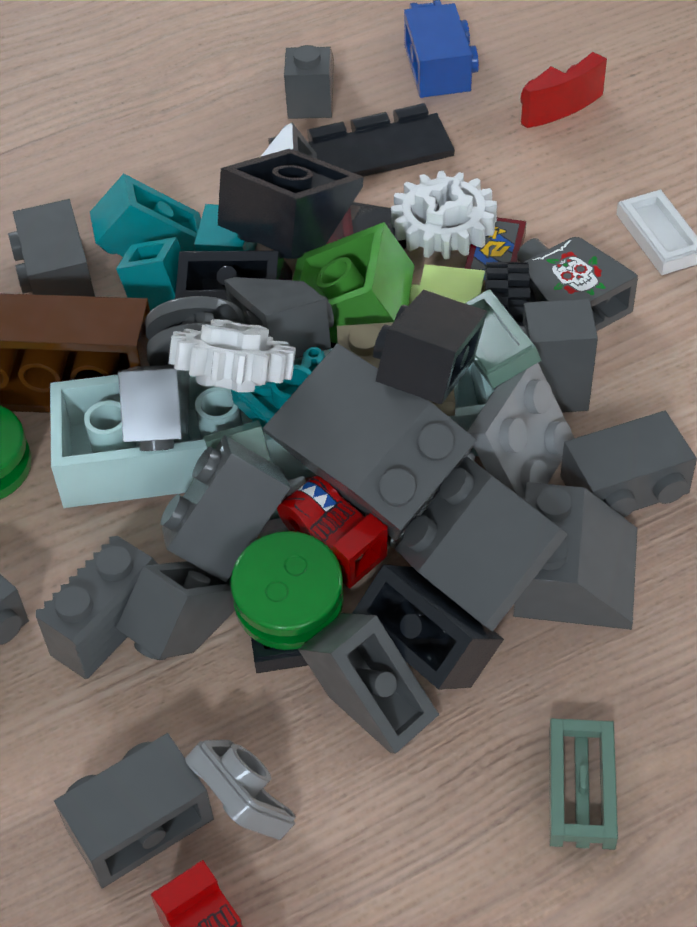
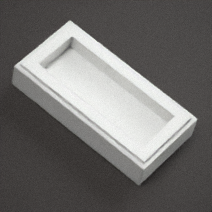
(659, 231)

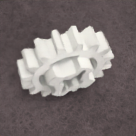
(444, 214)
(232, 355)

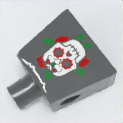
(580, 272)

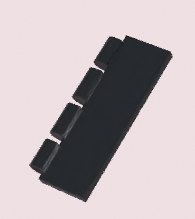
(381, 145)

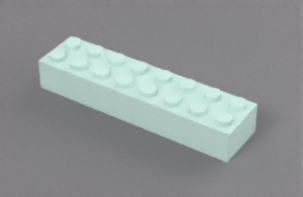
(99, 468)

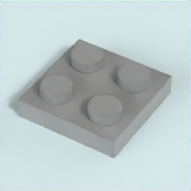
(521, 431)

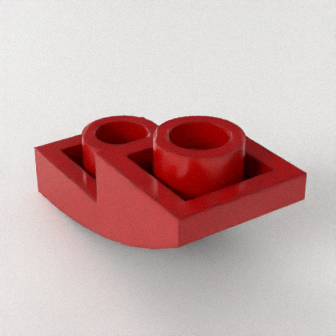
(560, 94)

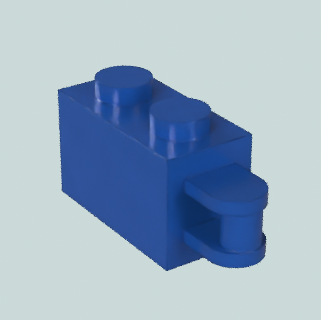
(439, 49)

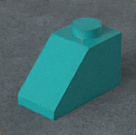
(140, 214)

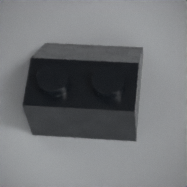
(285, 201)

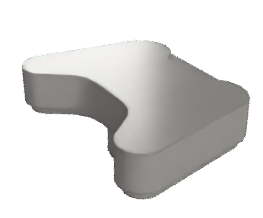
(239, 783)

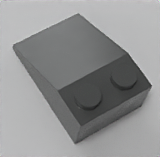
(369, 439)

